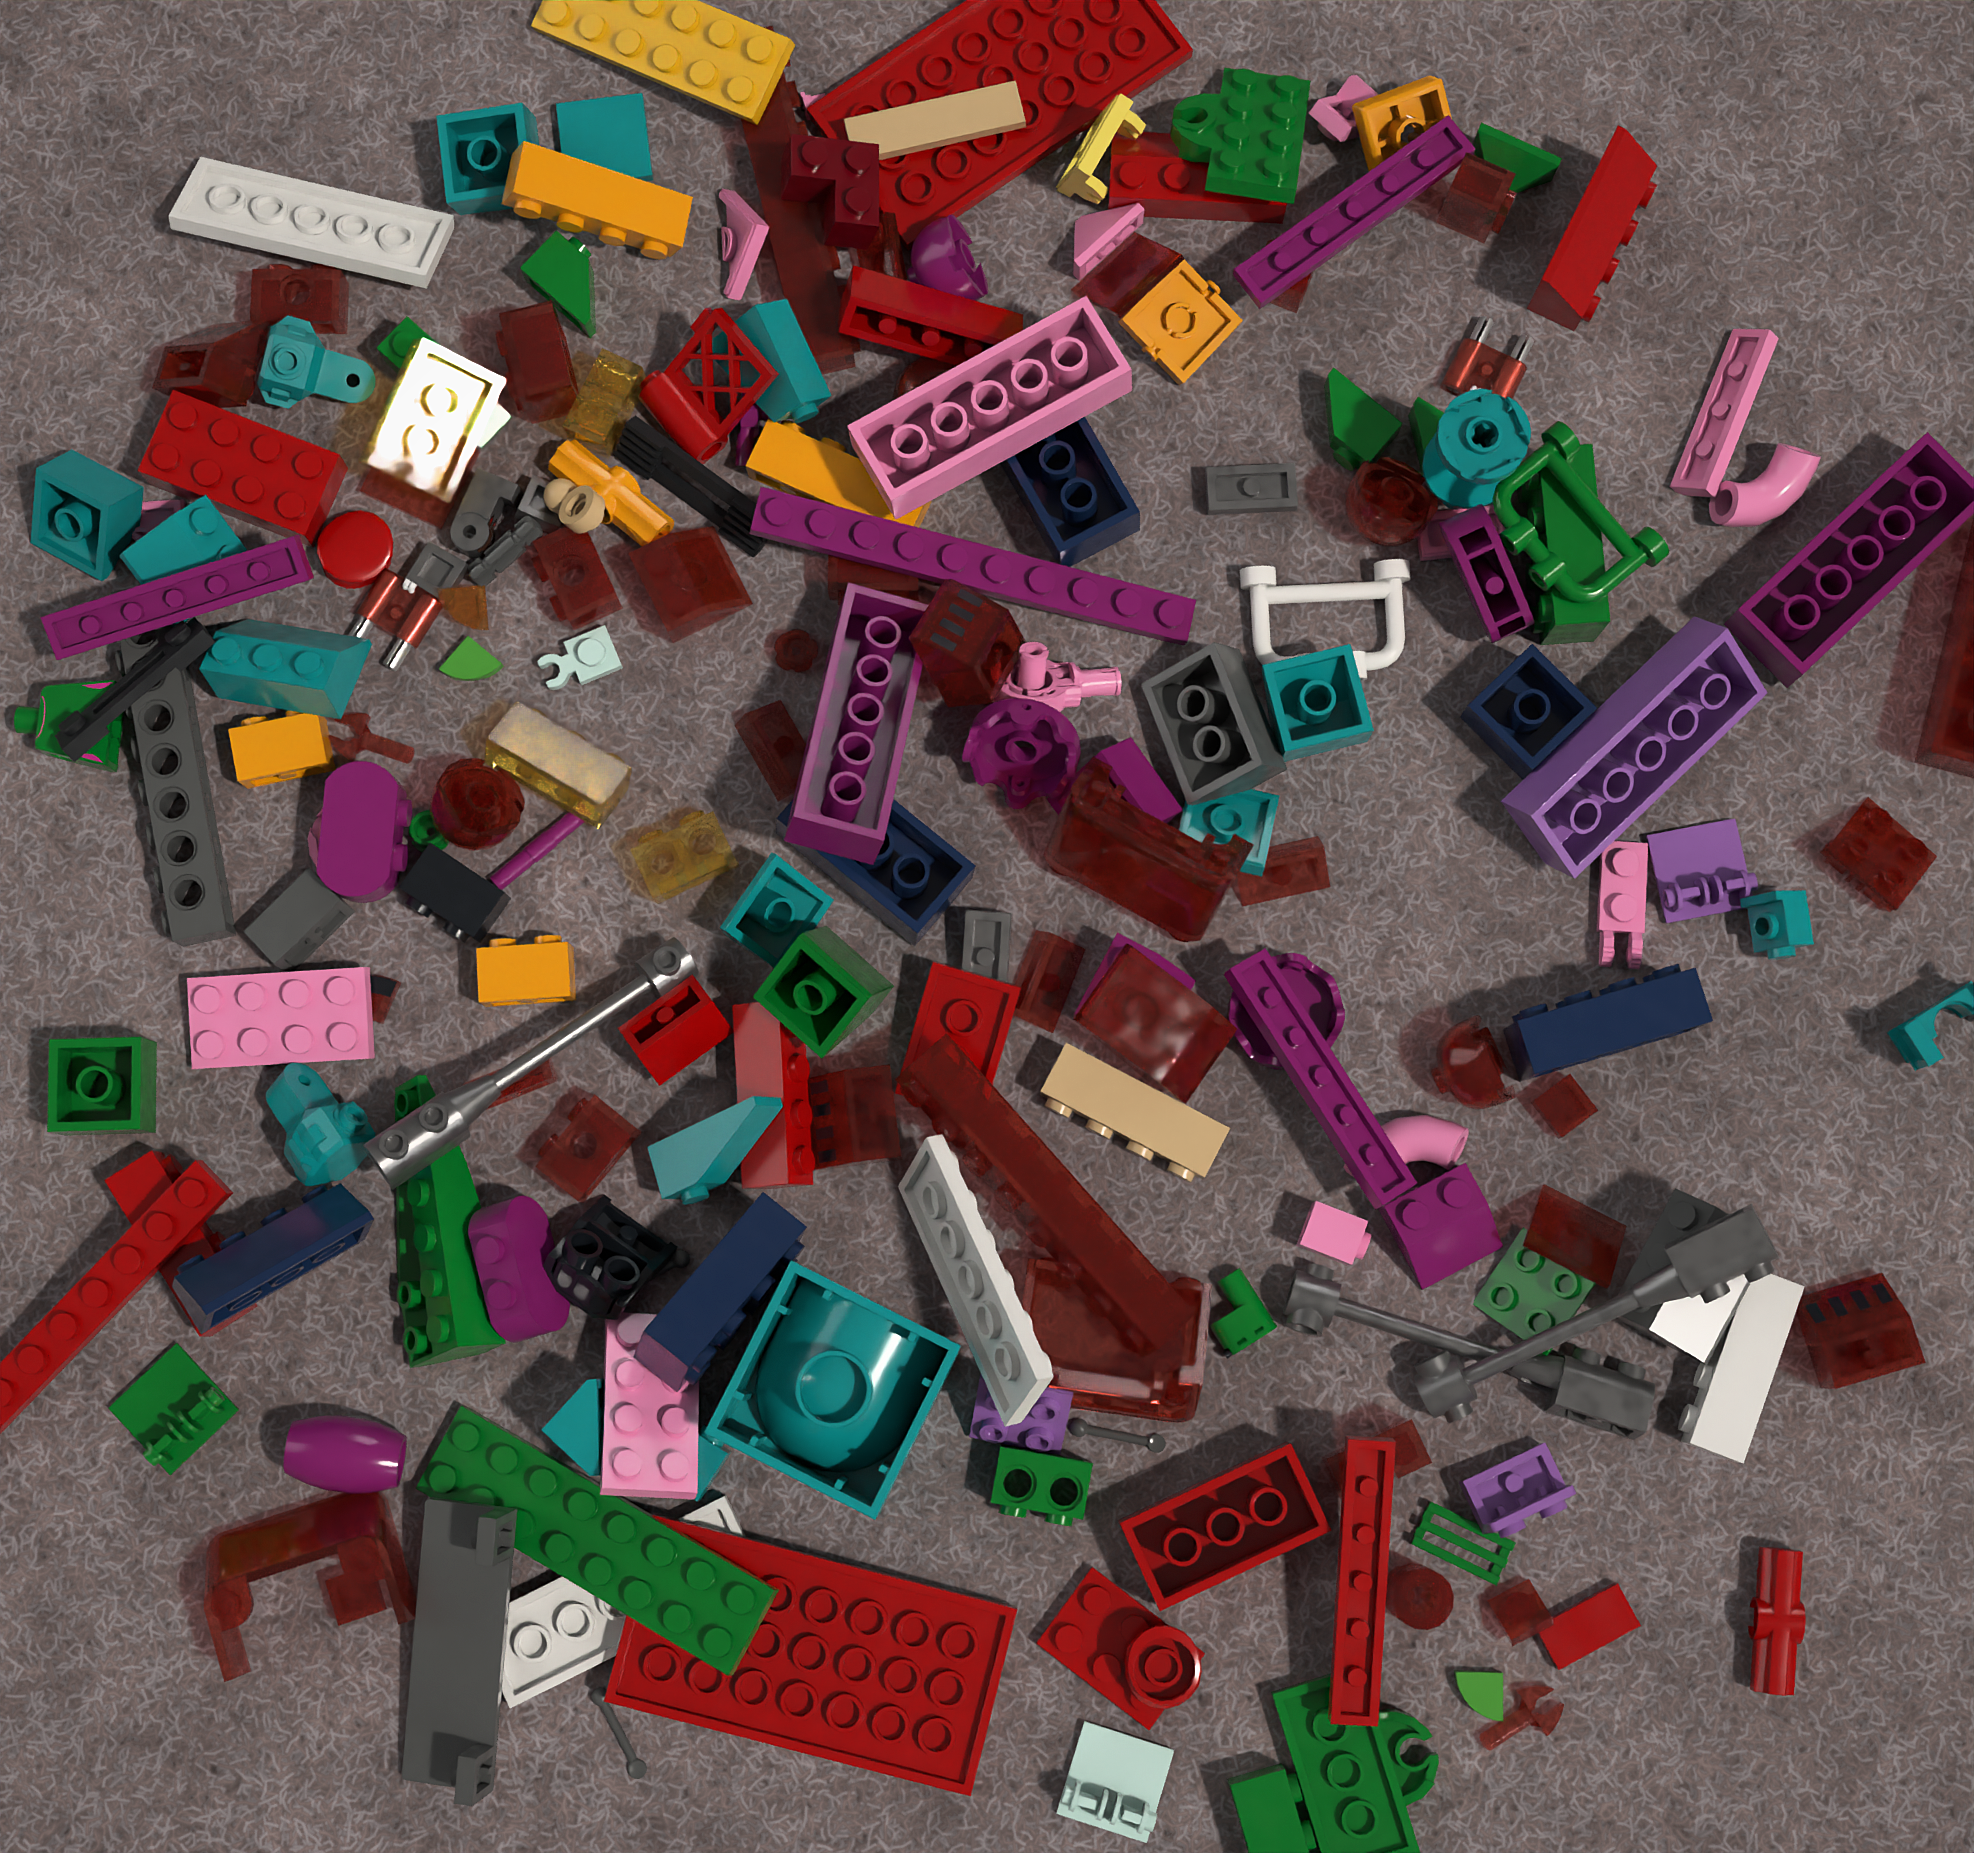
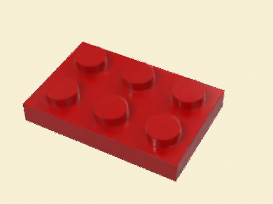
(968, 1008)
(1093, 1638)

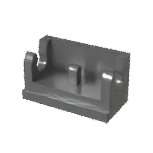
(298, 921)

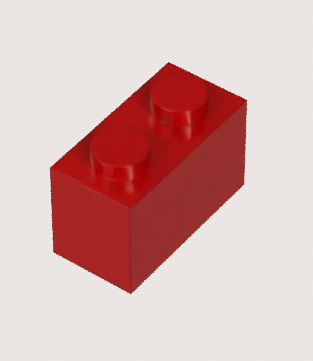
(675, 1030)

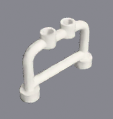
(1386, 585)

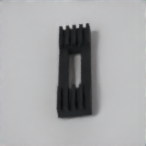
(644, 450)
(85, 729)

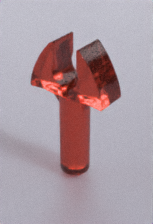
(369, 741)
(1523, 1717)

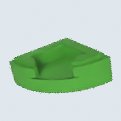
(470, 662)
(1482, 1691)

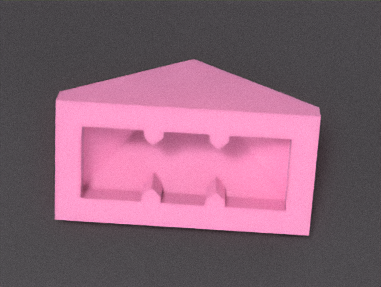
(1101, 233)

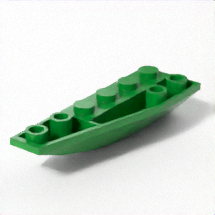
(435, 1260)

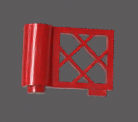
(680, 405)

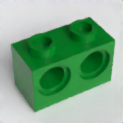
(1043, 1470)

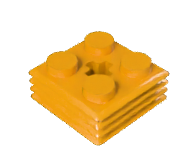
(1384, 116)

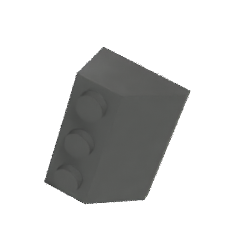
(1213, 724)
(1686, 1322)

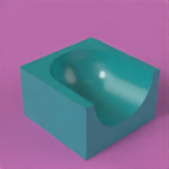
(833, 1389)

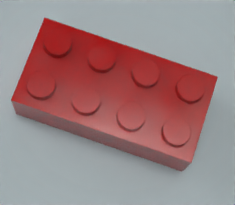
(243, 468)
(1224, 1525)

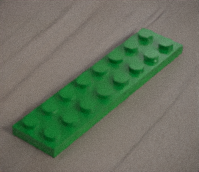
(603, 1541)

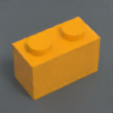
(281, 748)
(526, 972)

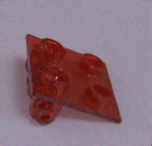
(1878, 855)

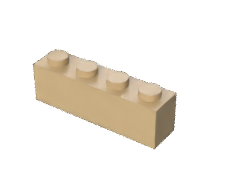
(1133, 1111)

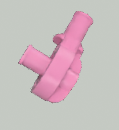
(1056, 683)

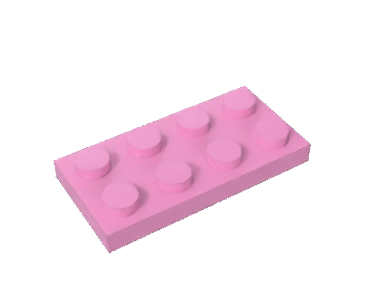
(280, 1018)
(646, 1424)

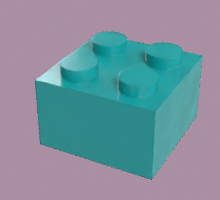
(478, 154)

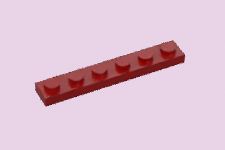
(1361, 1580)

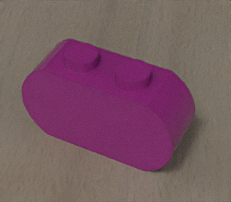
(1486, 573)
(363, 832)
(509, 1252)

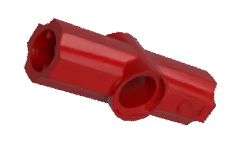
(1777, 1621)

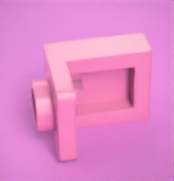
(1336, 113)

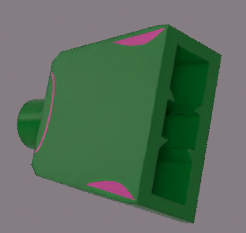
(56, 705)

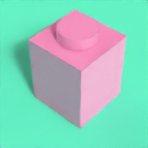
(1334, 1234)

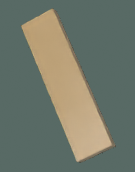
(940, 120)

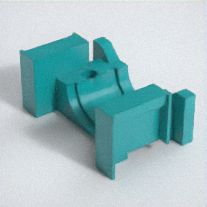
(1915, 1035)

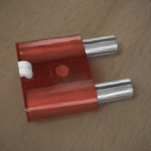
(1485, 367)
(399, 610)

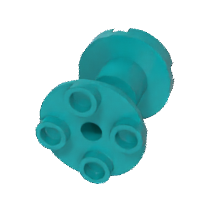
(1475, 448)

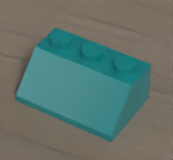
(285, 667)

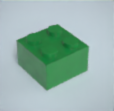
(102, 1086)

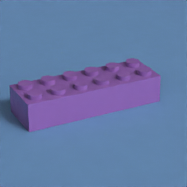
(1635, 746)

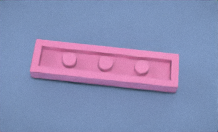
(1724, 412)

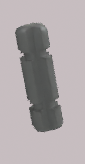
(505, 551)

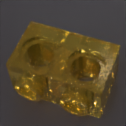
(604, 403)
(688, 867)

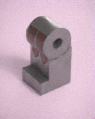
(481, 510)

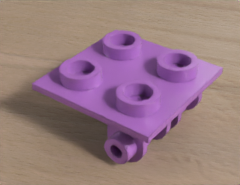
(1700, 870)
(1039, 1431)

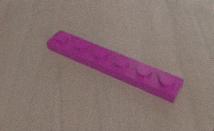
(1353, 212)
(177, 597)
(1320, 1078)

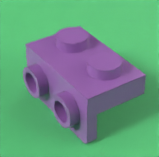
(1516, 1490)

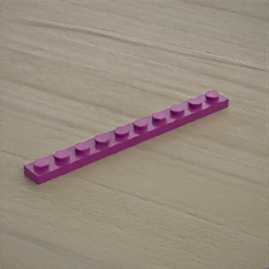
(973, 564)

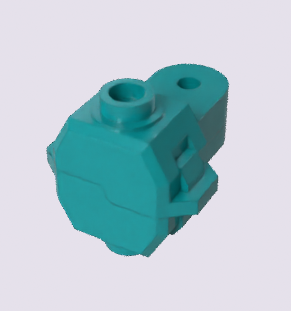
(299, 365)
(322, 1135)

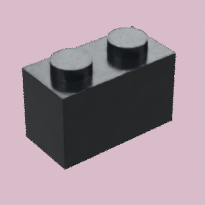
(454, 893)

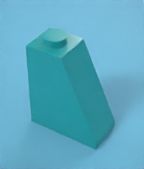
(781, 341)

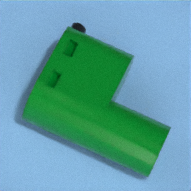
(1248, 1319)

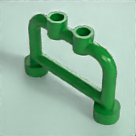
(1549, 568)

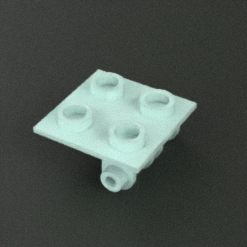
(1115, 1782)

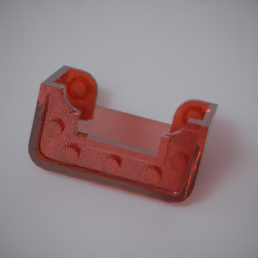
(1141, 858)
(1097, 1365)

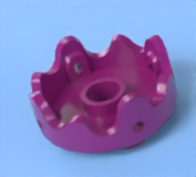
(1021, 770)
(1315, 991)

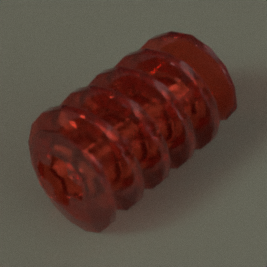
(1436, 1597)

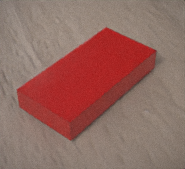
(1588, 1626)

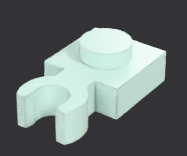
(588, 656)

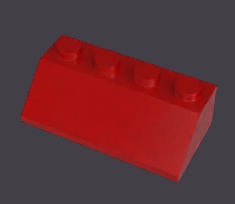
(1172, 187)
(1594, 233)

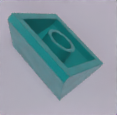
(775, 911)
(579, 1426)

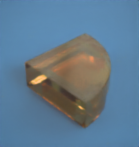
(466, 605)

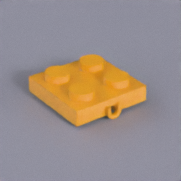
(1181, 322)

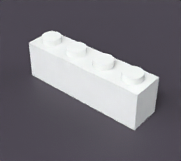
(1741, 1370)

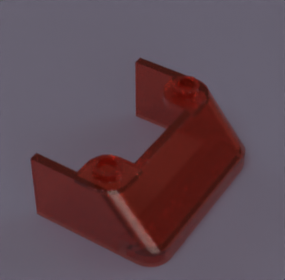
(345, 1524)

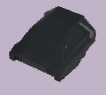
(605, 1260)

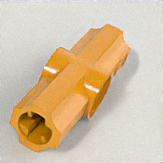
(620, 490)

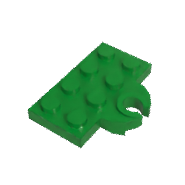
(1246, 134)
(1354, 1773)

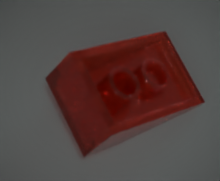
(1155, 1024)

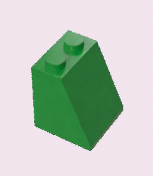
(822, 990)

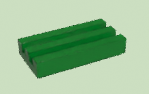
(1425, 1525)

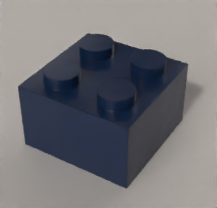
(1527, 711)

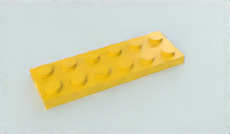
(677, 46)

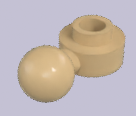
(577, 507)

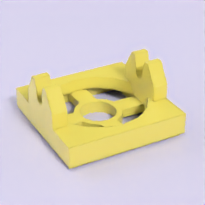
(1078, 175)

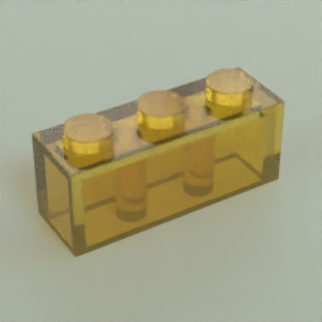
(558, 764)

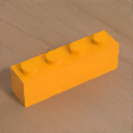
(596, 201)
(819, 472)

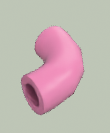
(1769, 493)
(1426, 1139)

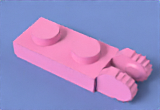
(1622, 900)

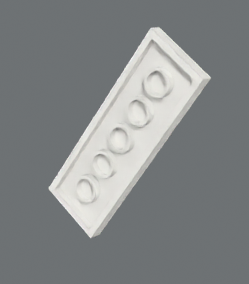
(312, 222)
(975, 1281)
(568, 1630)

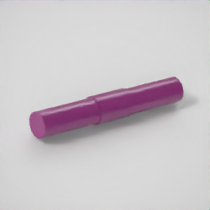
(536, 850)

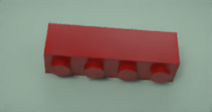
(921, 318)
(774, 1064)
(138, 1188)

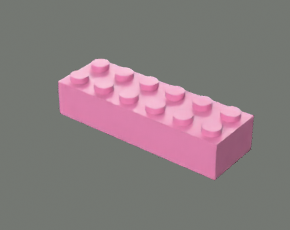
(991, 407)

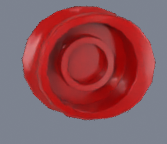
(355, 549)
(1162, 1666)

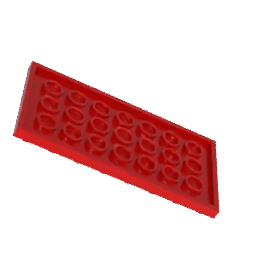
(1066, 69)
(838, 1668)

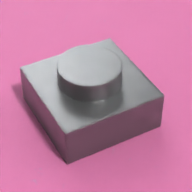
(534, 506)
(437, 569)

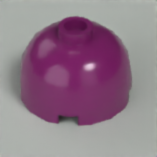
(945, 262)

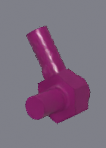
(750, 428)

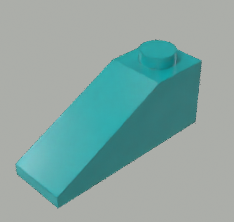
(710, 1150)

